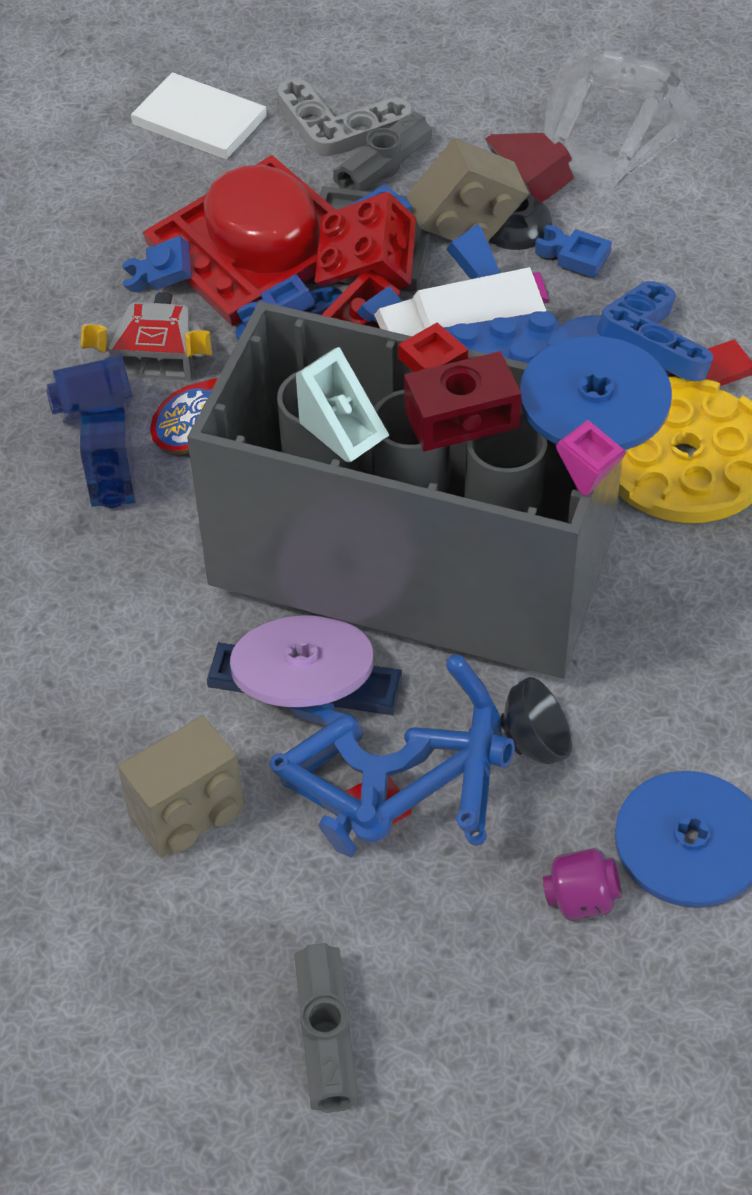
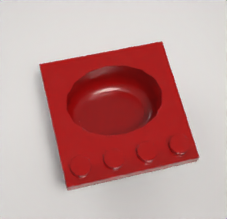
(247, 234)

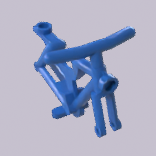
(374, 814)

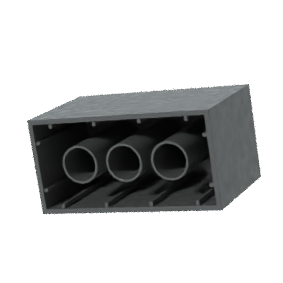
(440, 546)

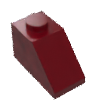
(538, 160)

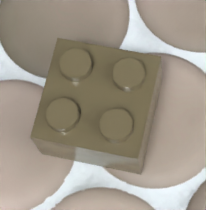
(466, 190)
(182, 787)

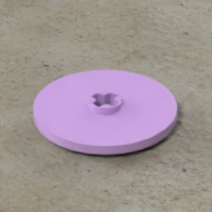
(302, 661)

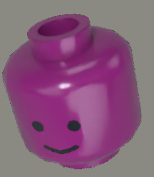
(583, 884)

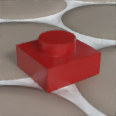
(431, 349)

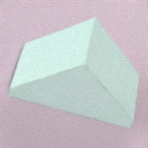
(337, 407)

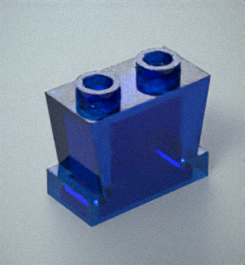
(87, 380)
(107, 450)

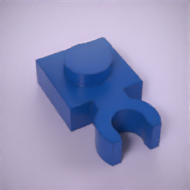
(578, 252)
(163, 266)
(288, 293)

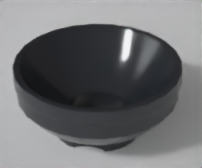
(523, 227)
(536, 722)

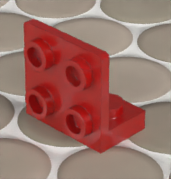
(367, 237)

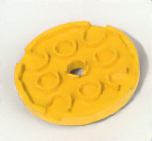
(716, 476)

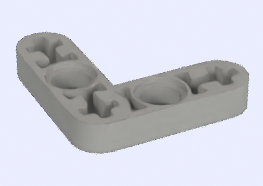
(339, 129)

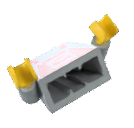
(153, 339)

